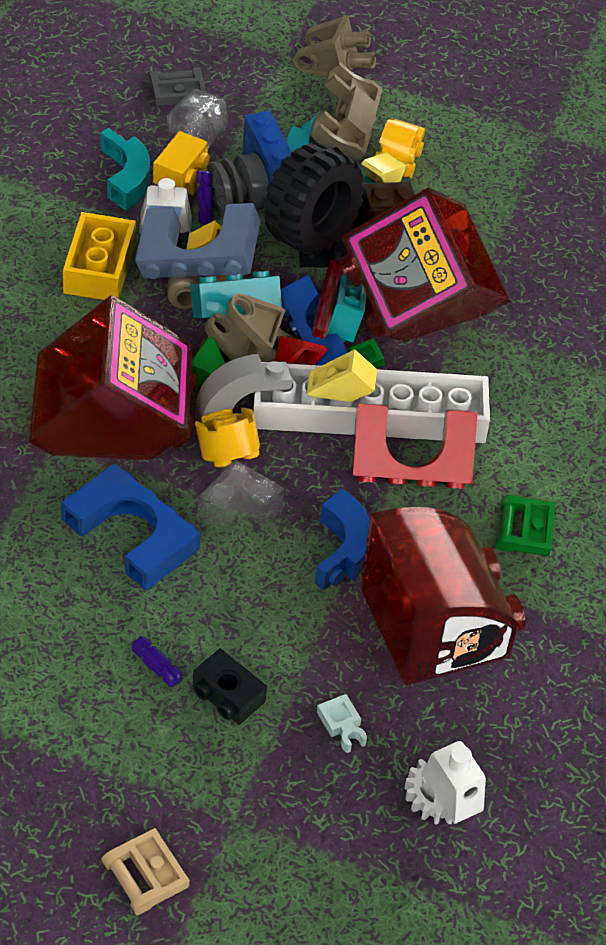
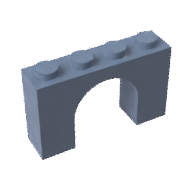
(226, 255)

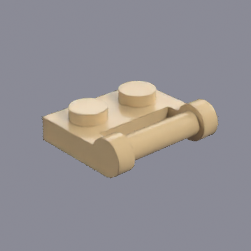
(155, 865)

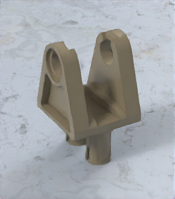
(337, 45)
(248, 333)

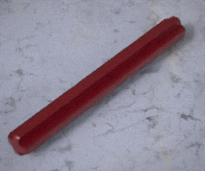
(327, 299)

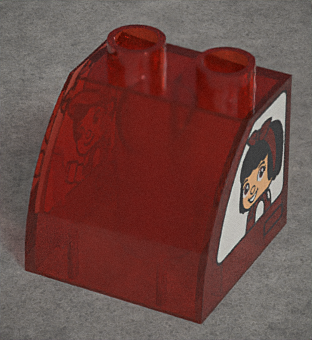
(436, 594)

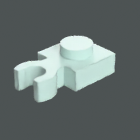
(342, 718)

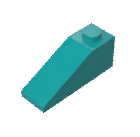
(347, 310)

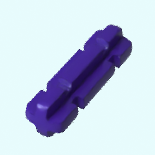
(204, 196)
(157, 661)

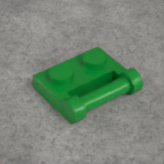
(536, 525)

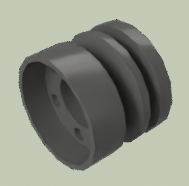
(238, 182)

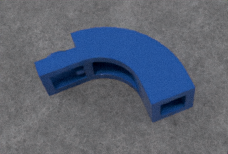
(351, 524)

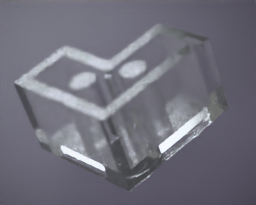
(237, 492)

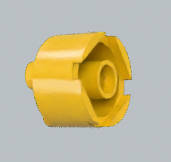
(402, 142)
(228, 436)

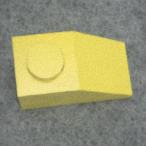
(343, 378)

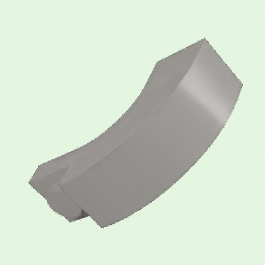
(239, 379)

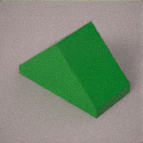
(207, 361)

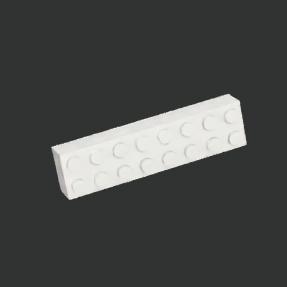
(413, 400)

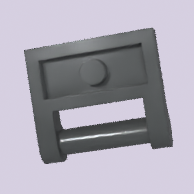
(171, 87)

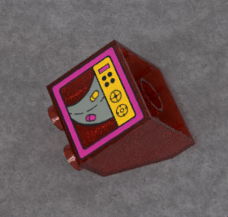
(422, 267)
(113, 387)

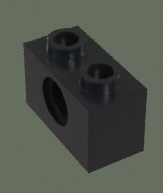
(223, 672)

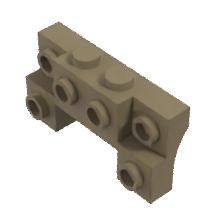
(354, 112)

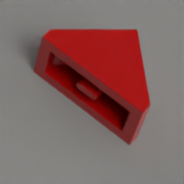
(298, 351)

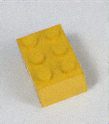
(99, 256)

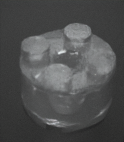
(199, 116)

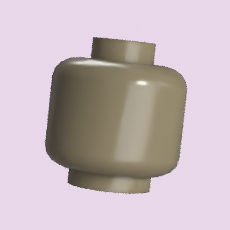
(180, 291)

